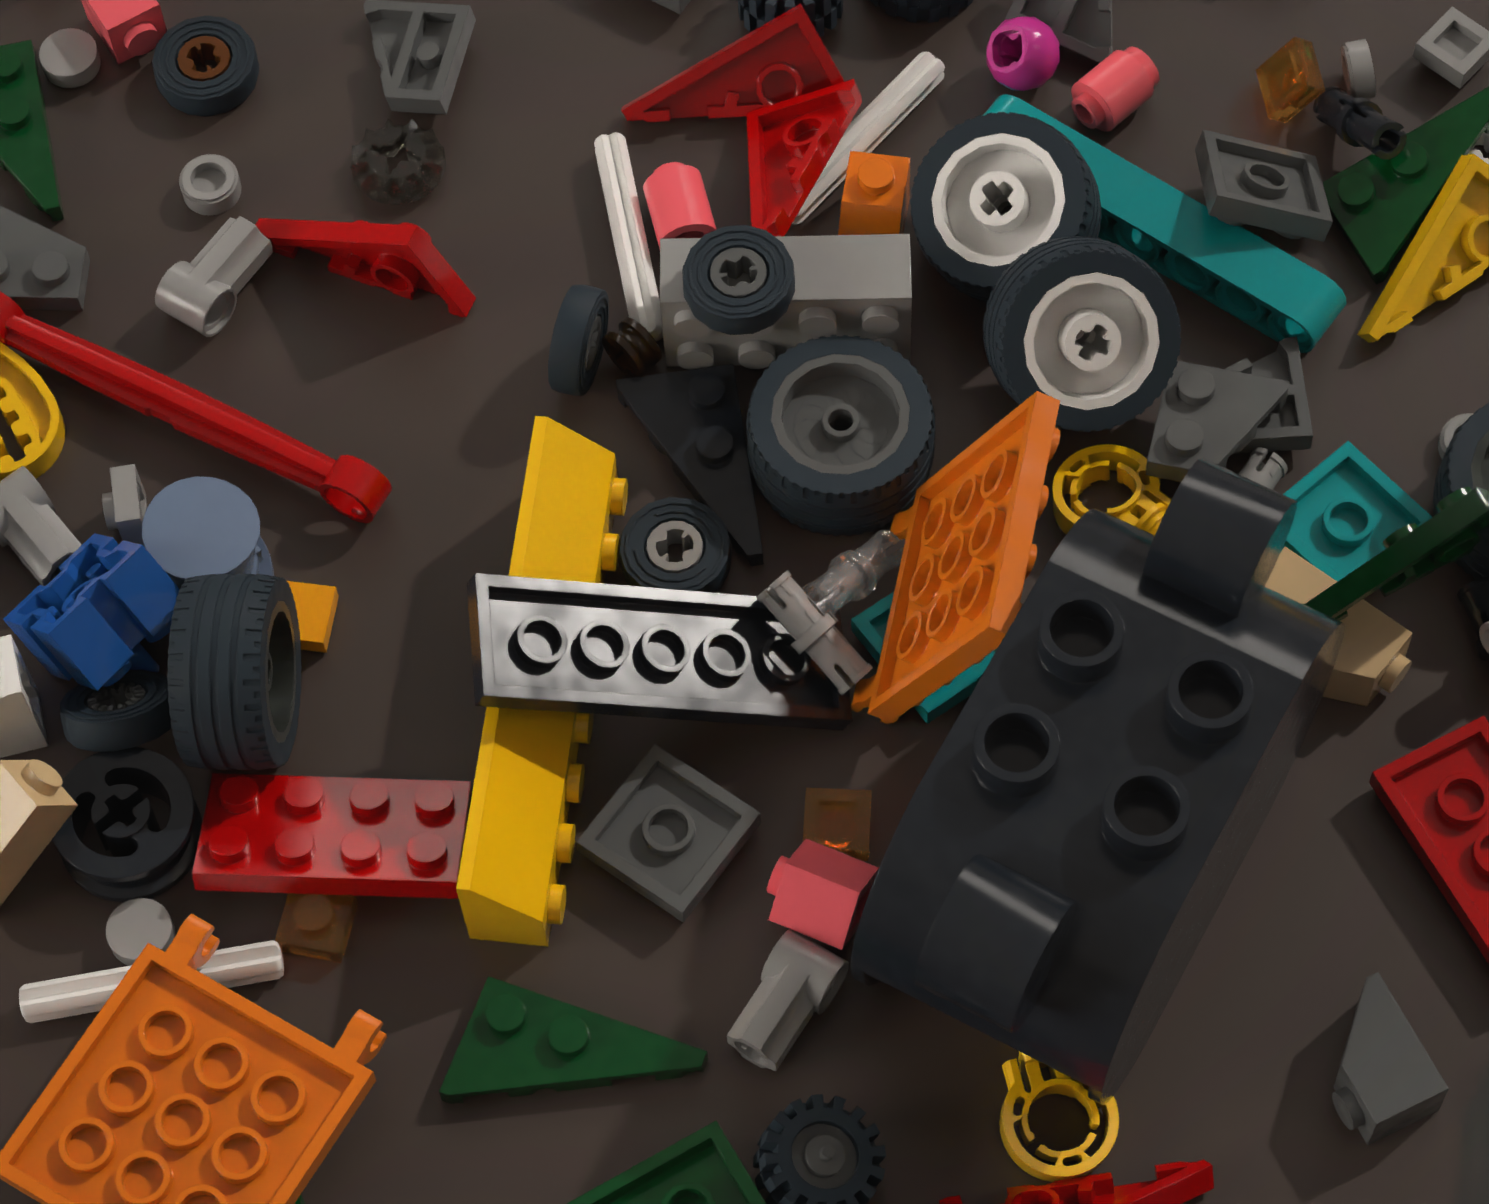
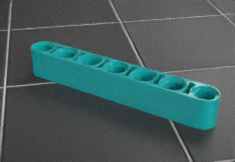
(1199, 250)

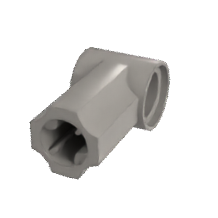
(207, 288)
(32, 526)
(795, 984)

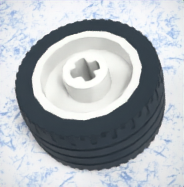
(980, 172)
(1092, 288)

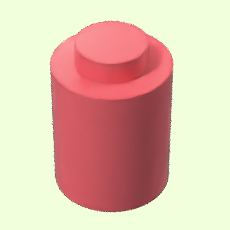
(678, 202)

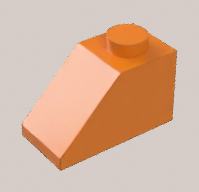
(875, 194)

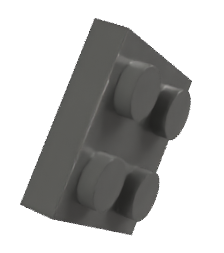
(1263, 186)
(669, 832)

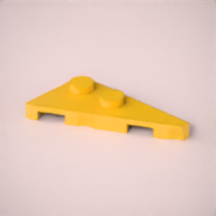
(1444, 253)

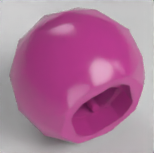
(1022, 53)

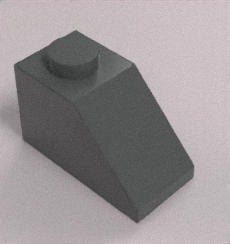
(1384, 1069)

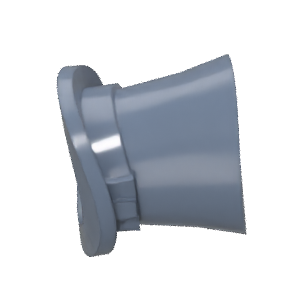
(204, 530)

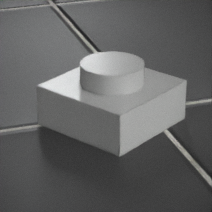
(1454, 47)
(126, 503)

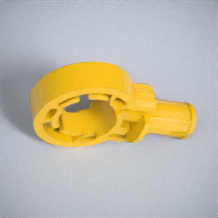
(1094, 464)
(1036, 1089)

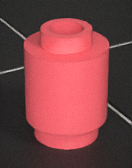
(1114, 89)

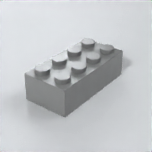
(840, 289)

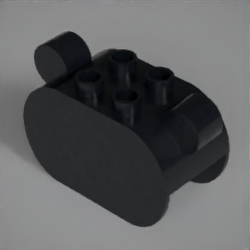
(1104, 782)

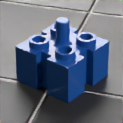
(98, 613)

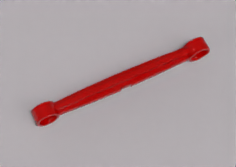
(345, 483)

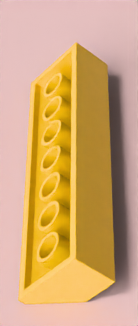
(526, 756)

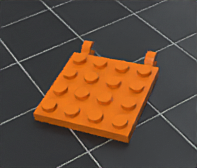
(963, 560)
(189, 1094)

